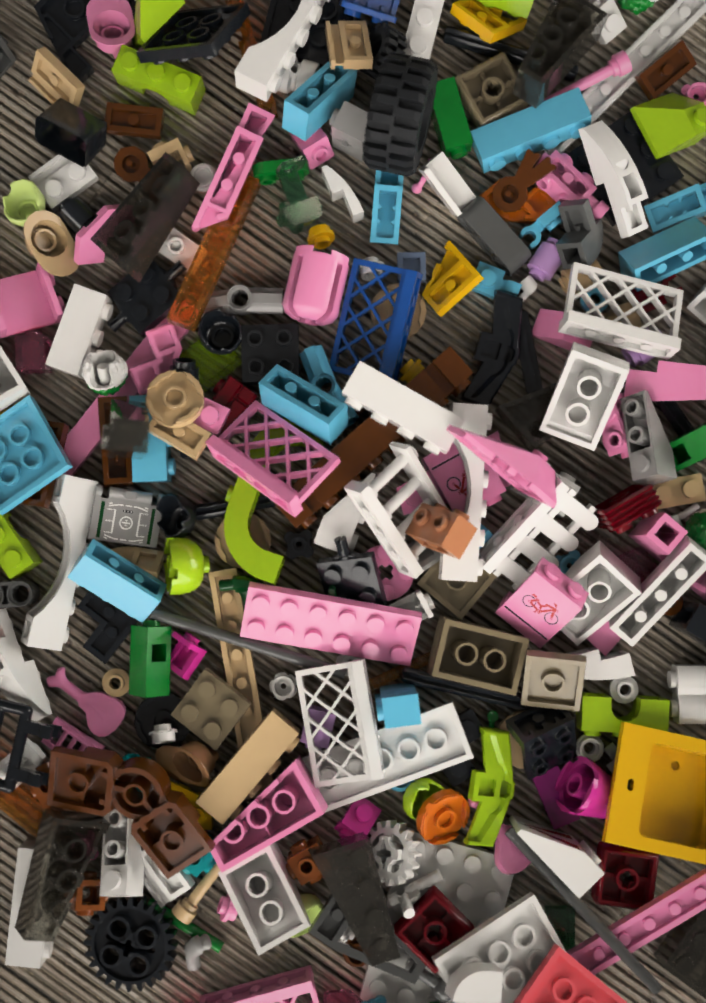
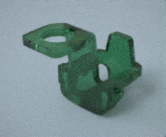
(298, 209)

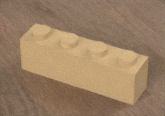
(248, 766)

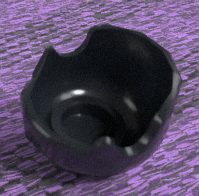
(219, 332)
(177, 515)

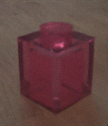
(32, 352)

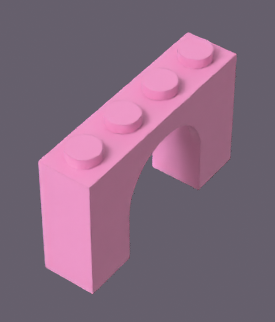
(659, 537)

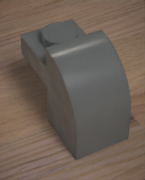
(582, 236)

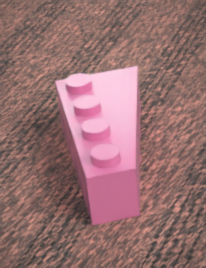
(273, 814)

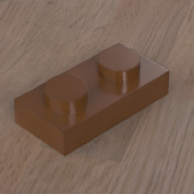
(665, 70)
(134, 120)

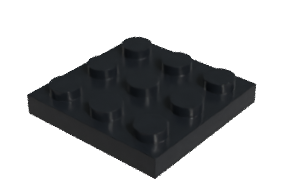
(194, 34)
(316, 47)
(655, 173)

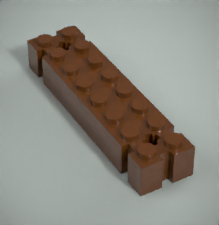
(370, 440)

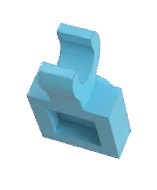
(549, 220)
(493, 281)

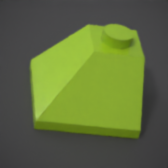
(151, 16)
(670, 123)

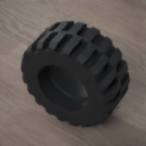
(400, 113)

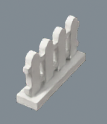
(525, 524)

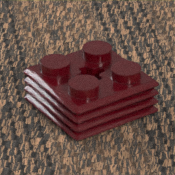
(626, 506)
(634, 890)
(430, 910)

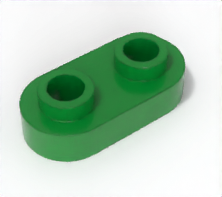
(266, 171)

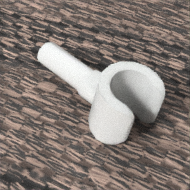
(528, 286)
(682, 515)

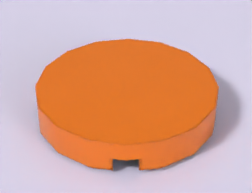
(442, 816)

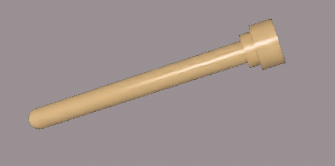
(186, 909)

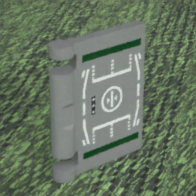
(125, 517)

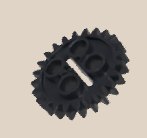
(125, 967)

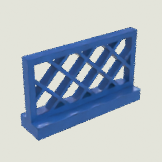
(399, 321)

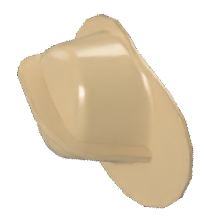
(50, 243)

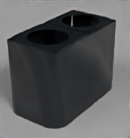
(71, 132)

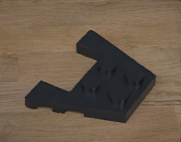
(68, 29)

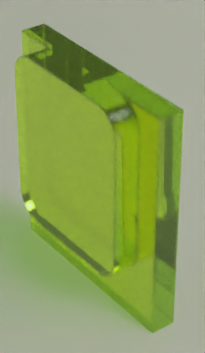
(211, 366)

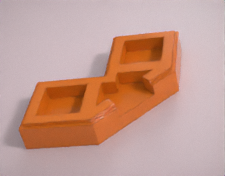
(535, 206)

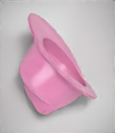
(110, 24)

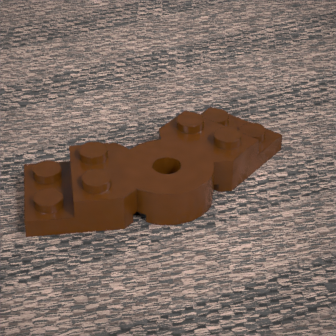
(163, 818)

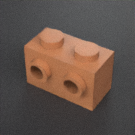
(441, 529)

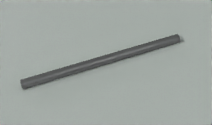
(247, 643)
(587, 914)

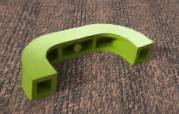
(242, 502)

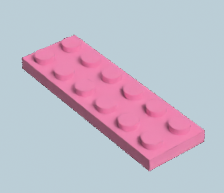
(330, 623)

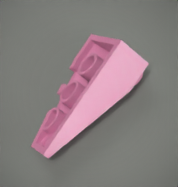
(519, 467)

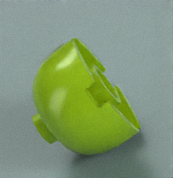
(184, 565)

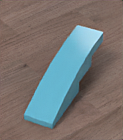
(386, 208)
(677, 208)

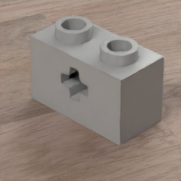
(348, 129)

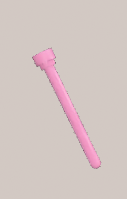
(617, 66)

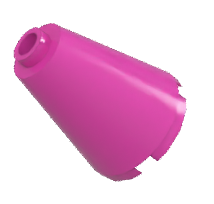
(583, 788)

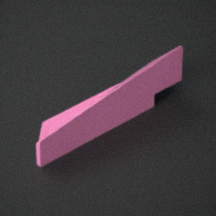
(234, 168)
(670, 382)

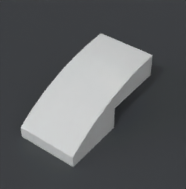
(340, 189)

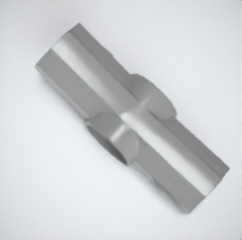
(259, 300)

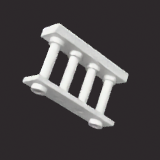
(379, 516)

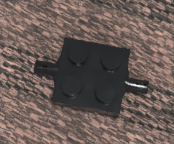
(145, 302)
(352, 574)

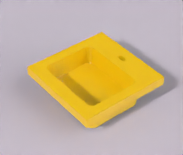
(666, 793)

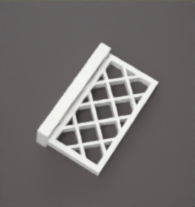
(622, 333)
(365, 725)

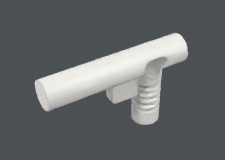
(411, 892)

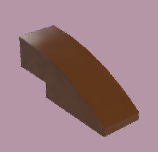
(116, 471)

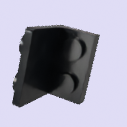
(545, 738)

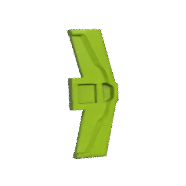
(491, 787)

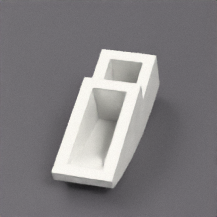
(608, 667)

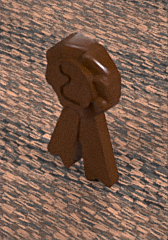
(131, 164)
(512, 191)

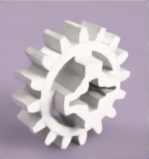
(394, 852)

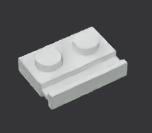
(62, 179)
(160, 887)

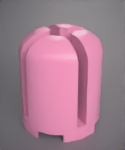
(315, 286)

